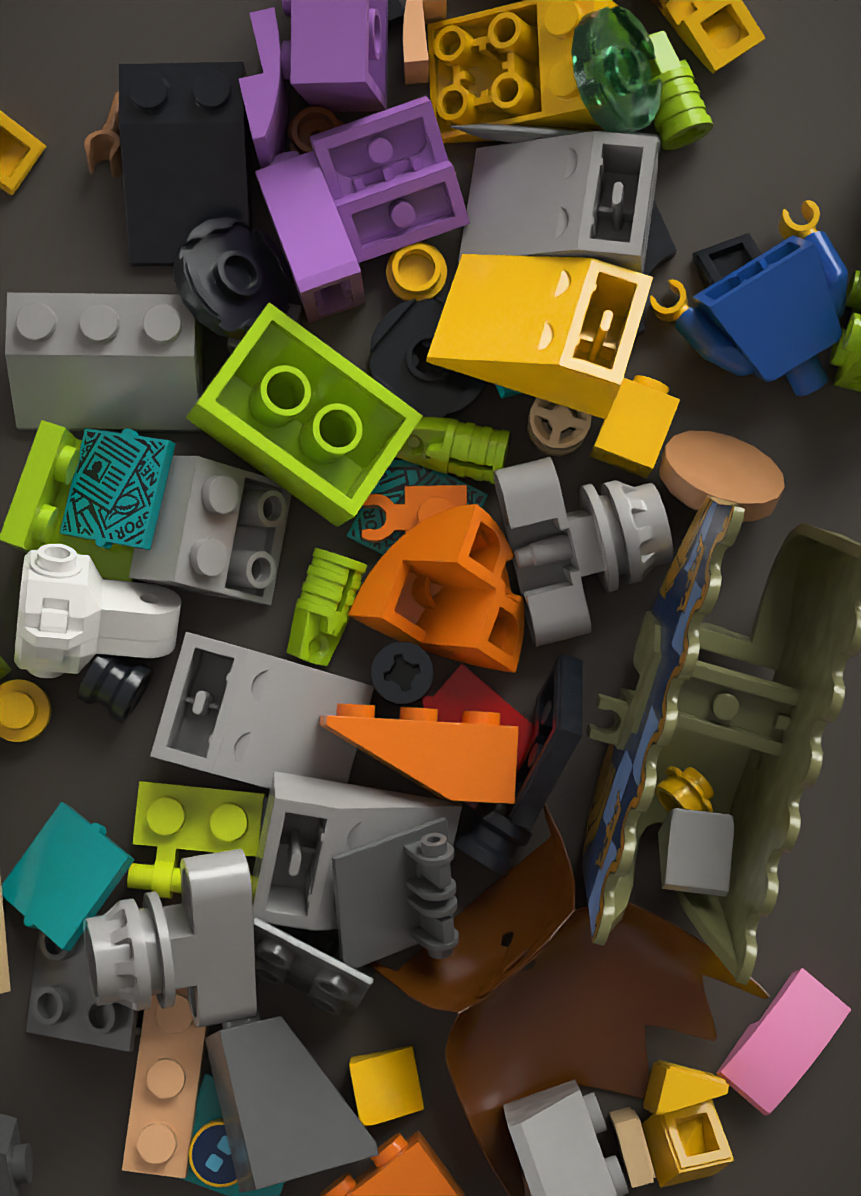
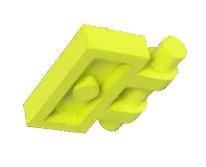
(190, 819)

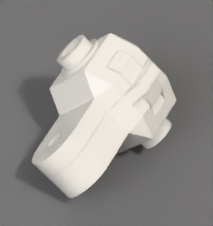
(75, 613)

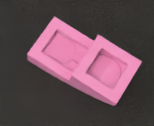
(783, 1042)

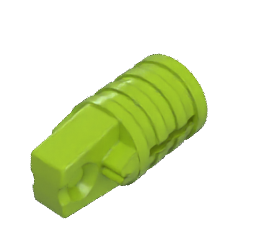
(681, 110)
(457, 448)
(324, 606)

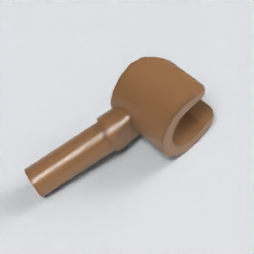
(106, 142)

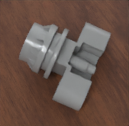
(552, 549)
(183, 945)

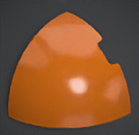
(448, 591)

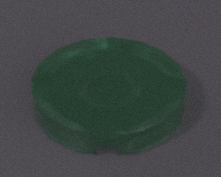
(614, 70)

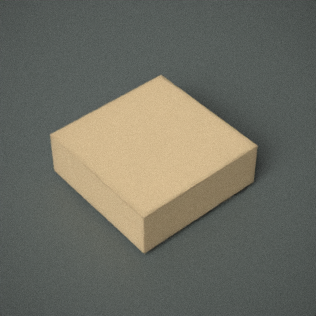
(632, 1147)

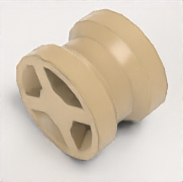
(559, 419)

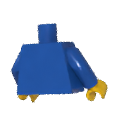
(772, 310)

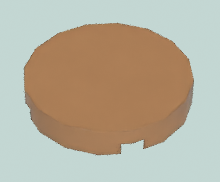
(721, 467)

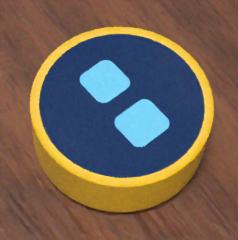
(211, 1155)

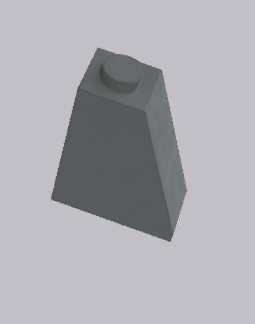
(280, 1105)

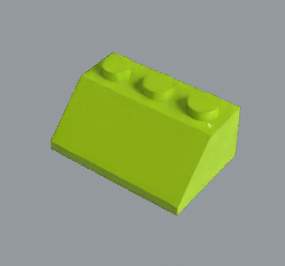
(304, 416)

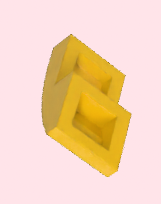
(714, 29)

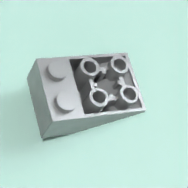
(564, 198)
(253, 715)
(310, 824)

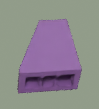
(311, 235)

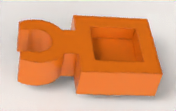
(418, 505)

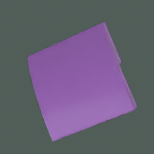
(268, 93)
(391, 179)

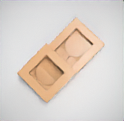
(414, 37)

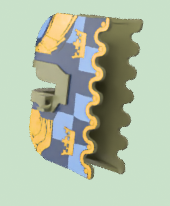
(739, 731)

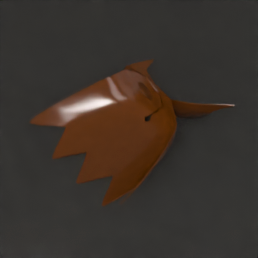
(567, 1015)

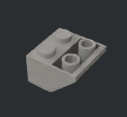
(216, 532)

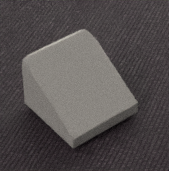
(696, 851)

